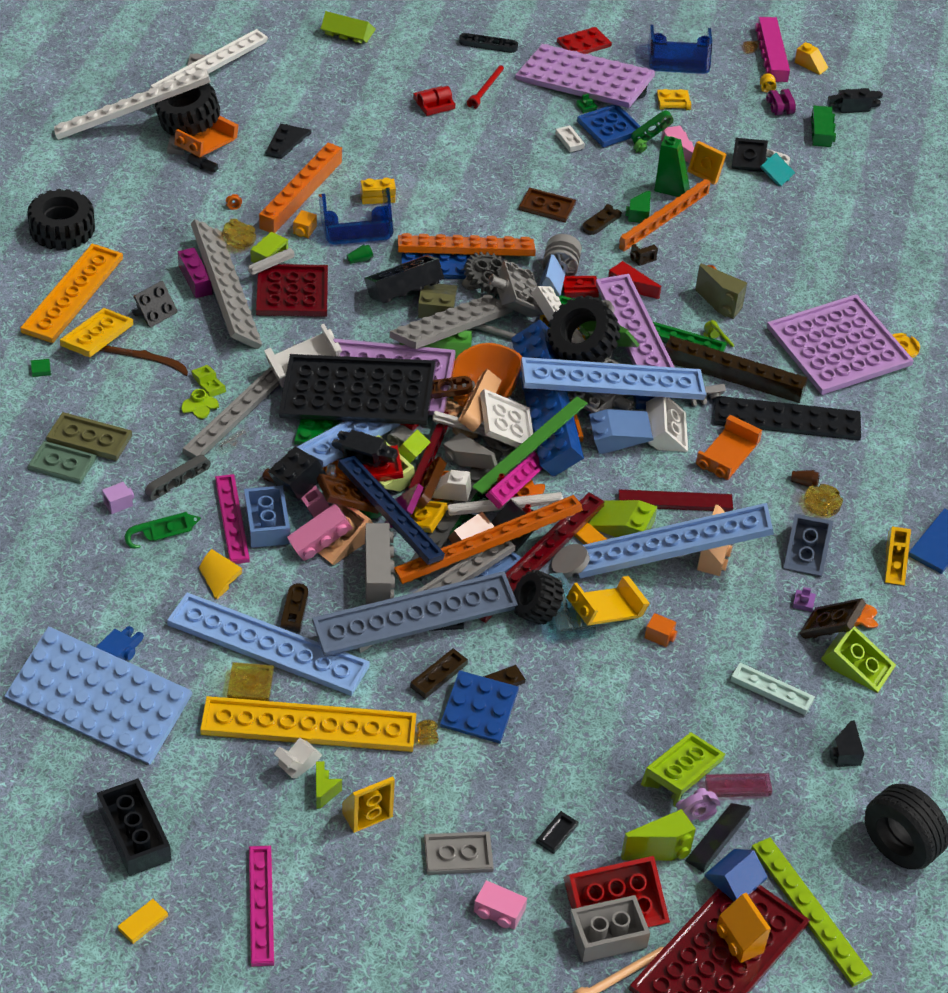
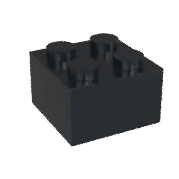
(296, 472)

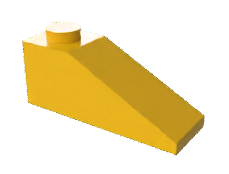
(897, 555)

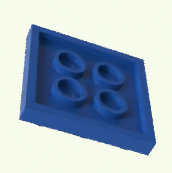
(608, 125)
(479, 707)

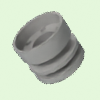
(567, 252)

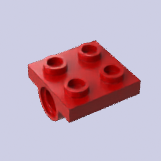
(435, 100)

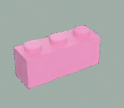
(319, 532)

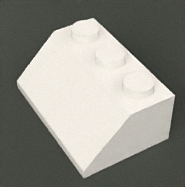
(667, 425)

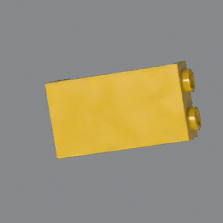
(609, 604)

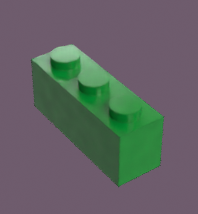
(822, 126)

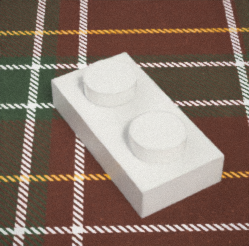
(570, 138)

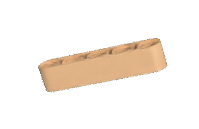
(472, 413)

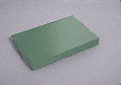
(62, 462)

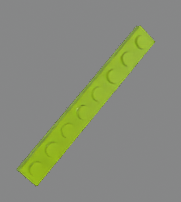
(805, 903)

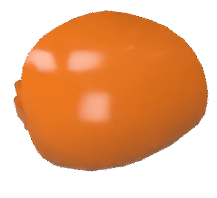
(495, 357)

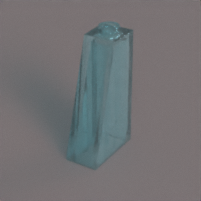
(567, 622)

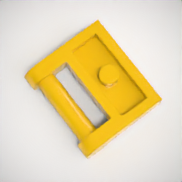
(673, 99)

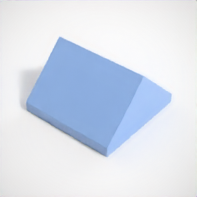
(553, 275)

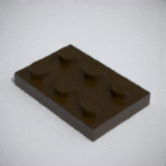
(833, 618)

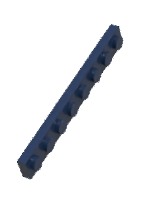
(391, 510)

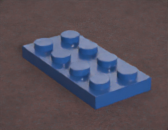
(451, 264)

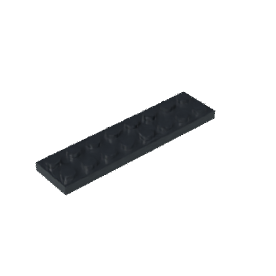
(790, 417)

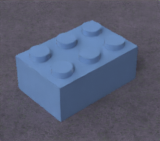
(267, 516)

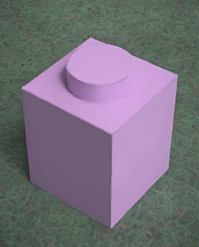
(118, 497)

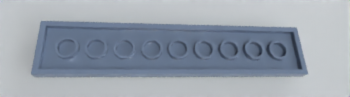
(414, 613)

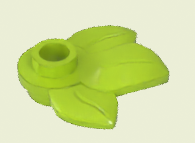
(199, 404)

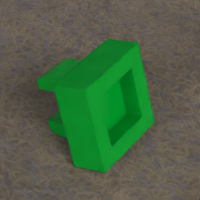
(586, 104)

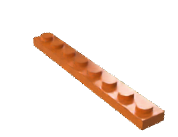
(664, 215)

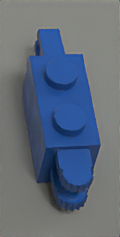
(120, 643)

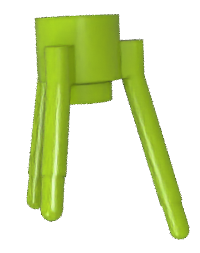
(713, 331)

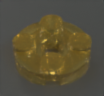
(235, 228)
(814, 504)

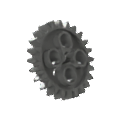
(479, 268)

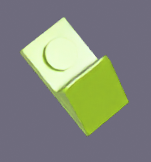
(325, 788)

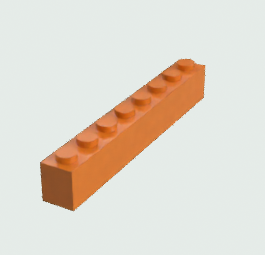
(300, 188)

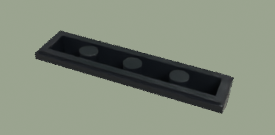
(718, 836)

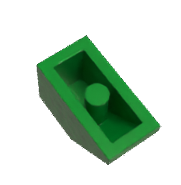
(639, 208)

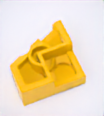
(218, 572)

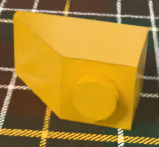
(810, 58)

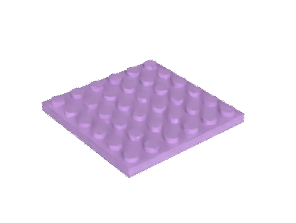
(839, 344)

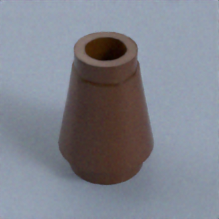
(806, 477)

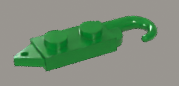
(162, 527)

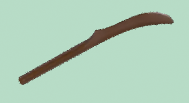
(143, 354)

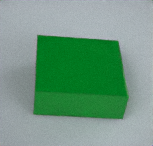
(40, 367)

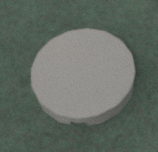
(571, 560)

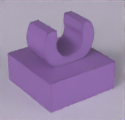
(804, 599)

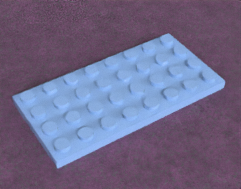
(99, 695)

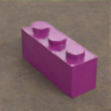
(194, 272)

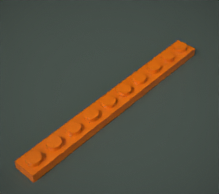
(492, 537)

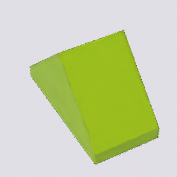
(413, 446)

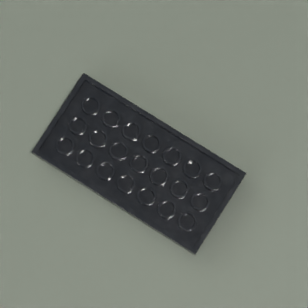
(358, 389)

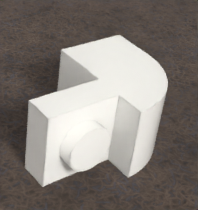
(298, 759)

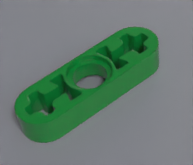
(640, 132)

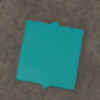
(777, 169)

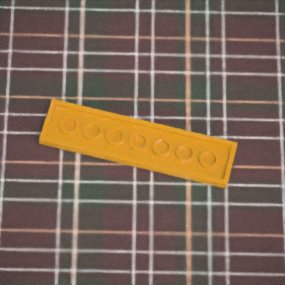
(71, 293)

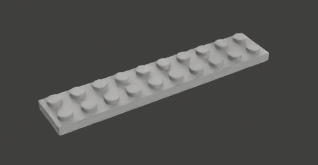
(226, 284)

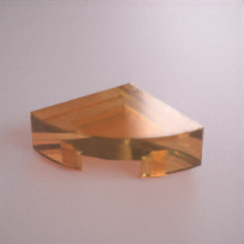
(750, 46)

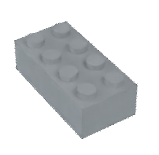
(378, 562)

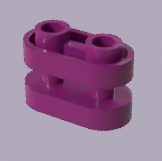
(781, 101)

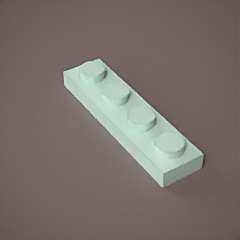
(772, 688)

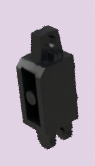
(855, 100)
(365, 447)

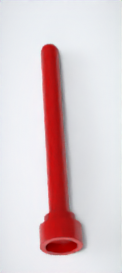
(474, 100)

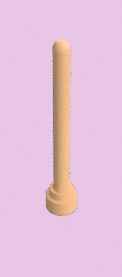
(621, 974)

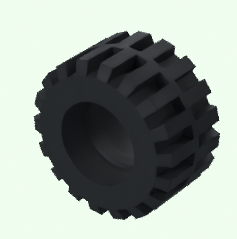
(538, 597)

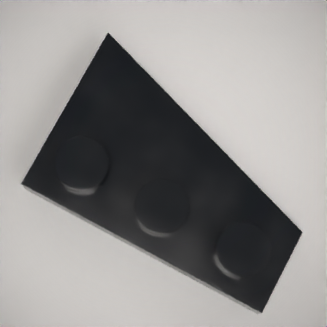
(285, 139)

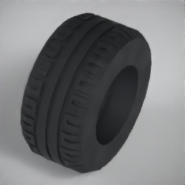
(907, 826)

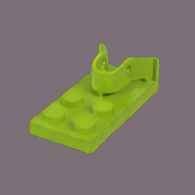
(682, 766)

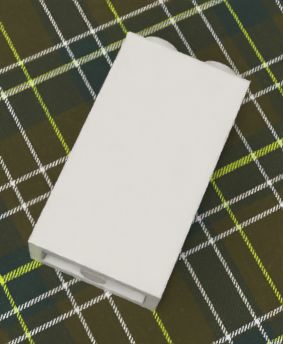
(319, 345)

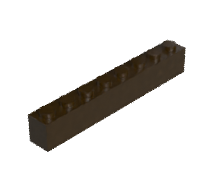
(736, 369)

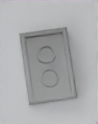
(458, 853)

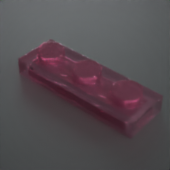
(739, 784)

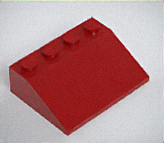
(620, 881)

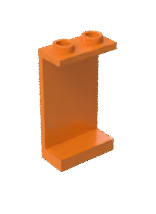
(204, 142)
(729, 448)

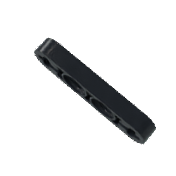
(505, 45)

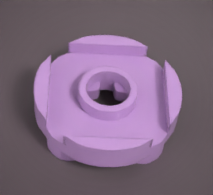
(699, 805)

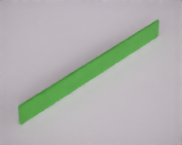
(530, 444)

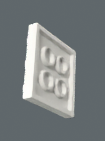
(505, 419)

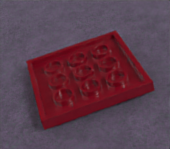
(293, 290)

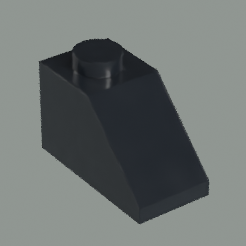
(847, 747)

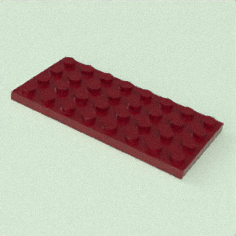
(701, 960)

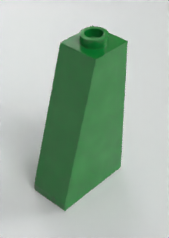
(671, 169)

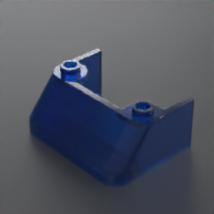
(679, 56)
(364, 231)

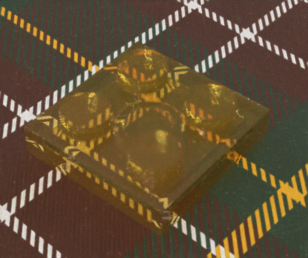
(250, 681)

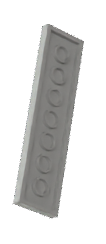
(450, 322)

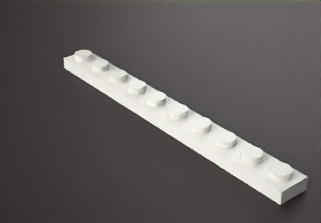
(219, 57)
(132, 104)

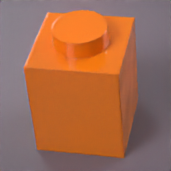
(661, 630)

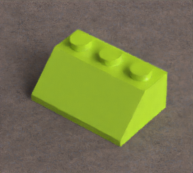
(347, 27)

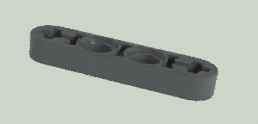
(193, 468)

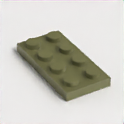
(89, 436)

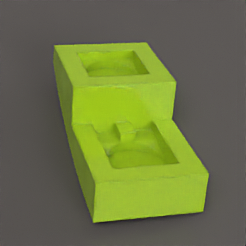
(208, 381)

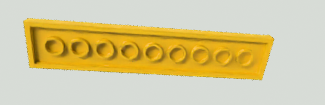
(309, 722)

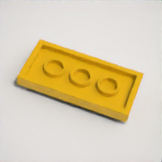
(96, 332)

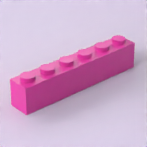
(772, 48)

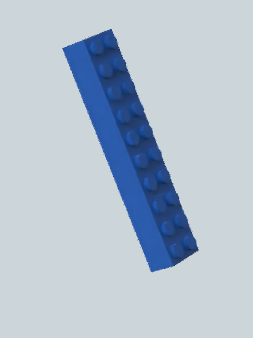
(563, 446)

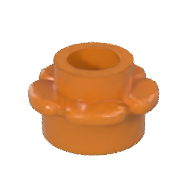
(238, 201)

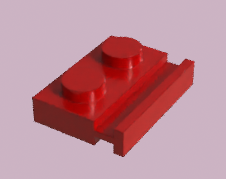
(580, 286)

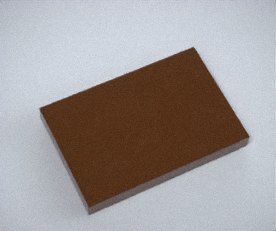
(547, 204)
(344, 493)

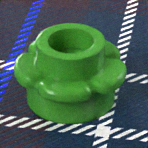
(640, 146)

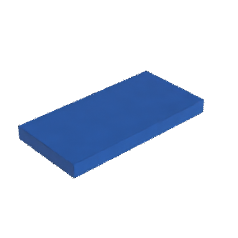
(933, 545)

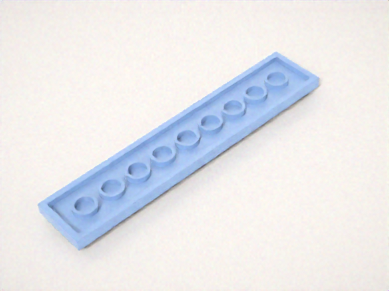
(612, 378)
(678, 539)
(267, 643)

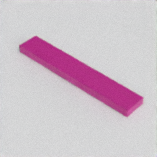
(515, 480)
(232, 519)
(261, 906)

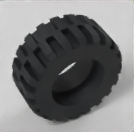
(189, 111)
(77, 217)
(574, 314)

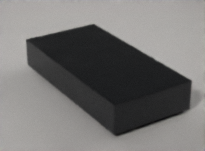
(557, 832)

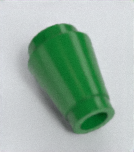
(360, 254)

